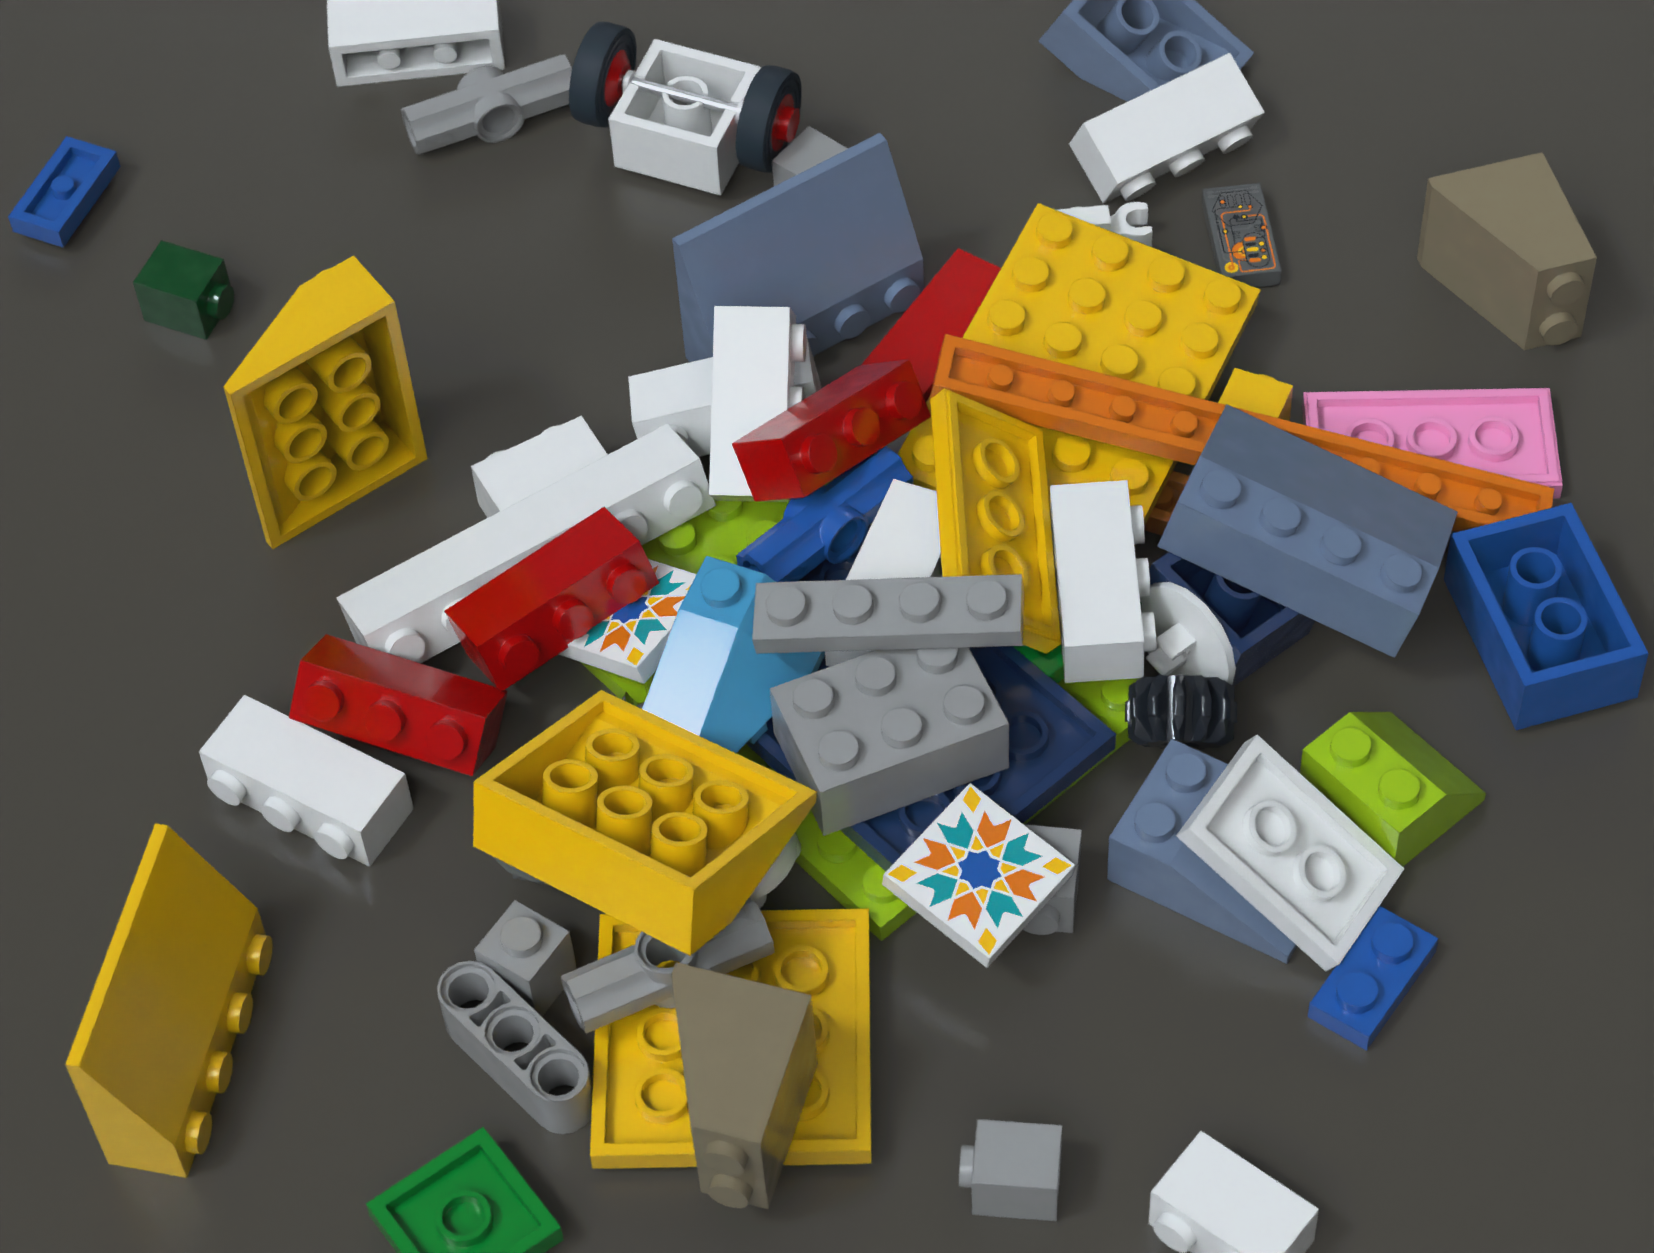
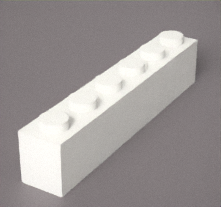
(643, 485)

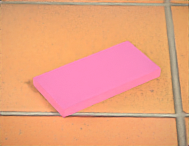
(1478, 428)

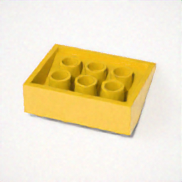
(325, 402)
(639, 819)
(168, 1009)

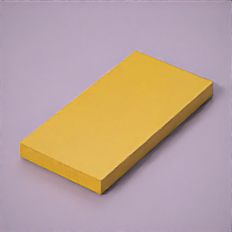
(996, 506)

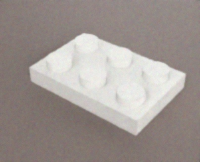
(1290, 852)

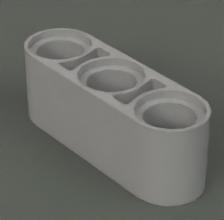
(509, 1019)

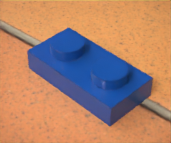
(64, 191)
(1373, 978)

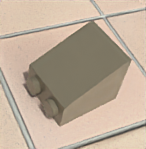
(1510, 249)
(745, 1077)

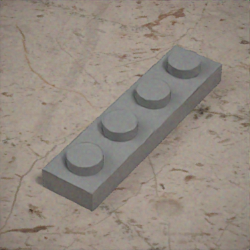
(889, 614)

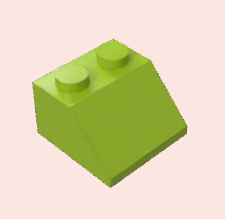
(1389, 782)

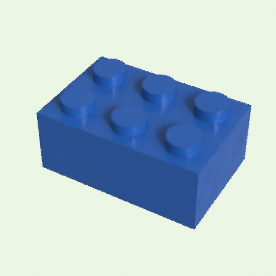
(1544, 616)

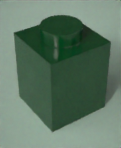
(184, 290)

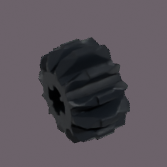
(1181, 708)

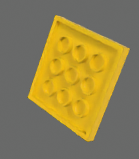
(638, 1063)

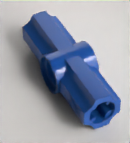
(827, 522)

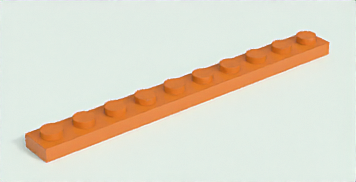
(1180, 426)

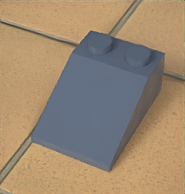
(1138, 43)
(1160, 867)

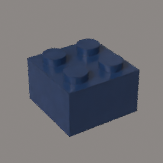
(1252, 622)

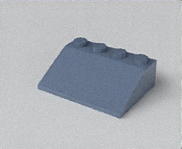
(822, 243)
(1310, 530)

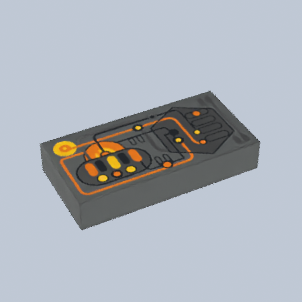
(1241, 234)

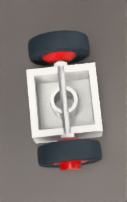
(682, 109)

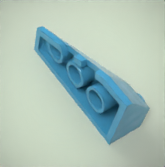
(709, 665)

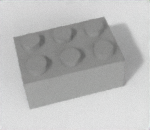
(889, 731)

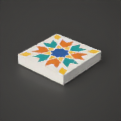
(635, 635)
(978, 875)

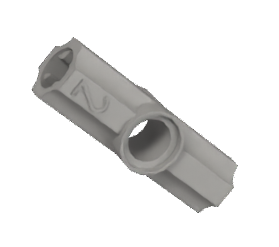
(488, 104)
(632, 982)

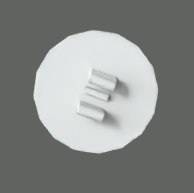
(1187, 635)

